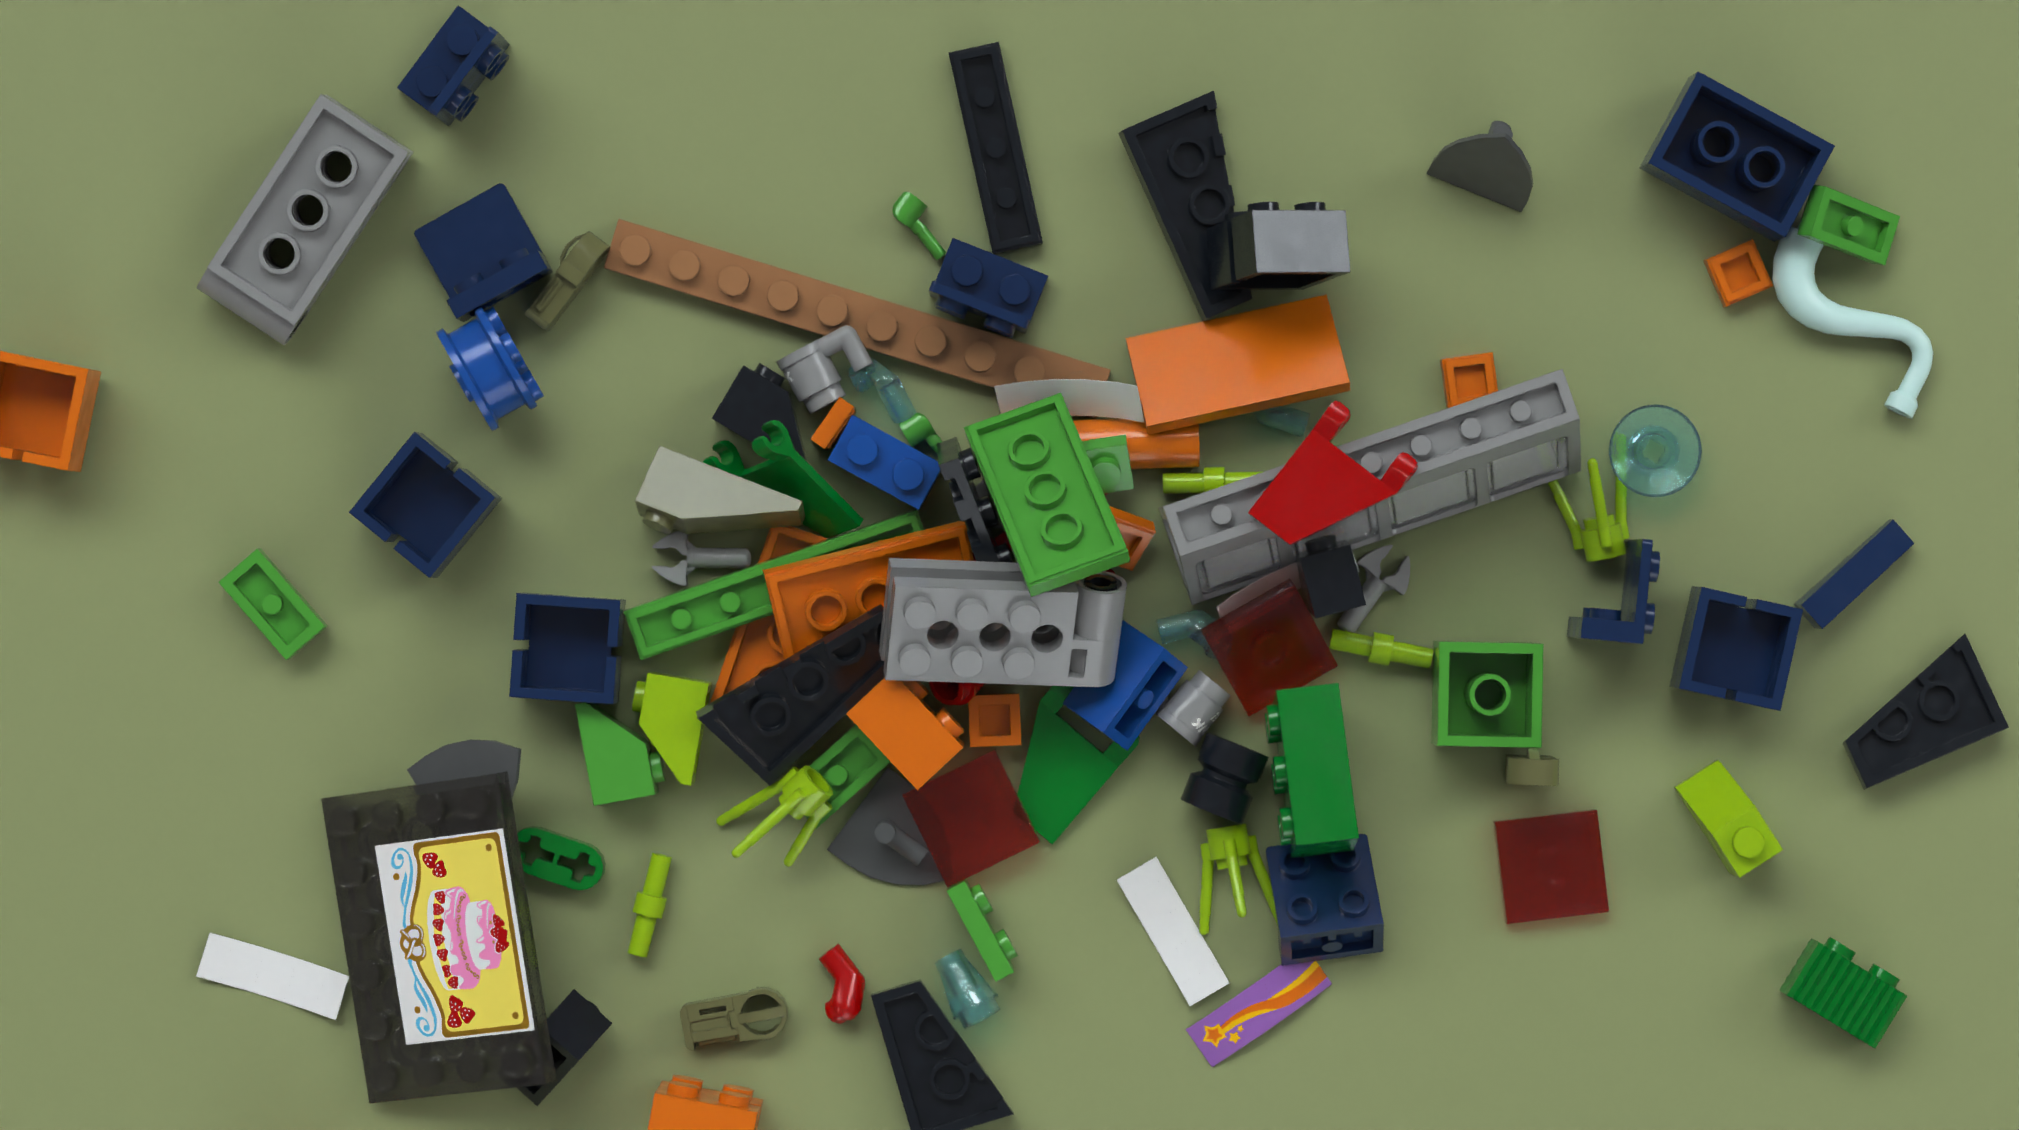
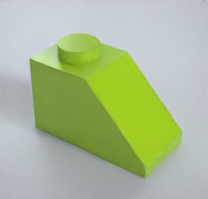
(671, 721)
(1728, 819)

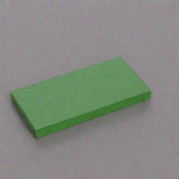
(1046, 494)

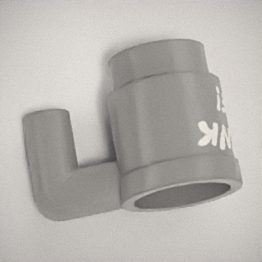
(813, 371)
(1194, 707)

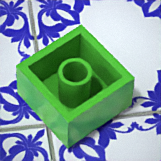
(1487, 694)

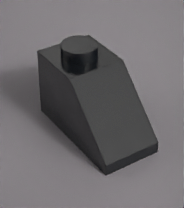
(757, 399)
(1329, 576)
(572, 1032)

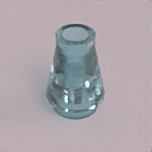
(966, 990)

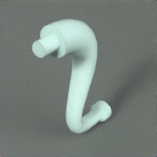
(1803, 301)

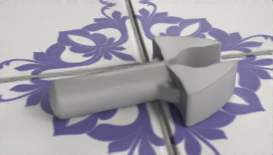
(698, 558)
(1374, 587)

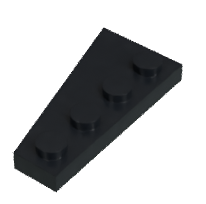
(1188, 189)
(977, 512)
(799, 699)

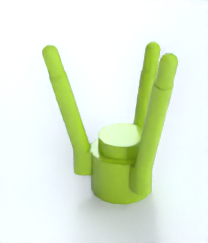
(1602, 534)
(803, 794)
(1230, 850)

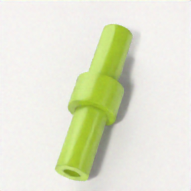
(1201, 482)
(1380, 648)
(649, 904)

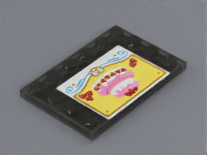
(438, 938)

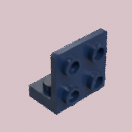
(455, 66)
(482, 252)
(987, 287)
(1635, 614)
(1325, 904)

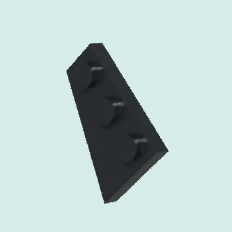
(1927, 719)
(932, 1064)

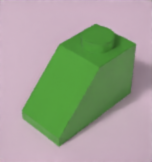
(616, 757)

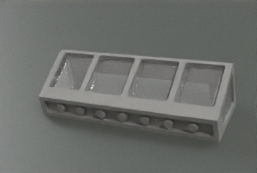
(1463, 461)

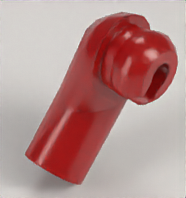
(848, 986)

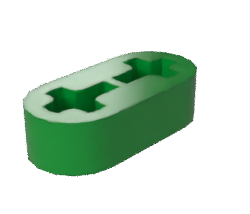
(561, 846)

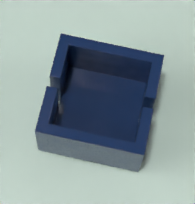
(425, 505)
(567, 648)
(1736, 649)

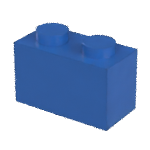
(885, 462)
(1140, 686)

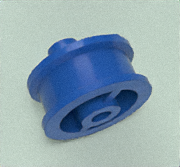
(490, 367)

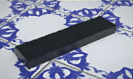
(995, 148)

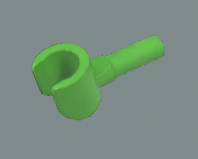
(908, 211)
(918, 429)

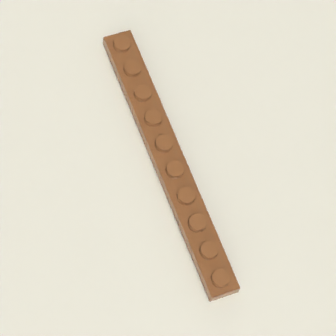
(826, 307)

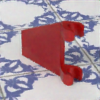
(1325, 484)

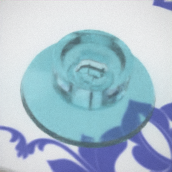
(1677, 462)

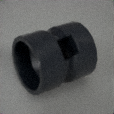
(1224, 779)

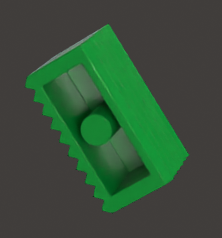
(1843, 991)

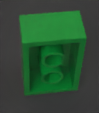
(1312, 770)

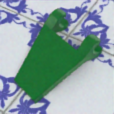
(791, 475)
(1062, 768)

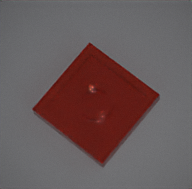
(1269, 646)
(971, 818)
(1551, 866)

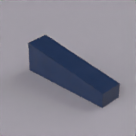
(1854, 574)

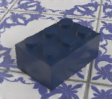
(1737, 157)

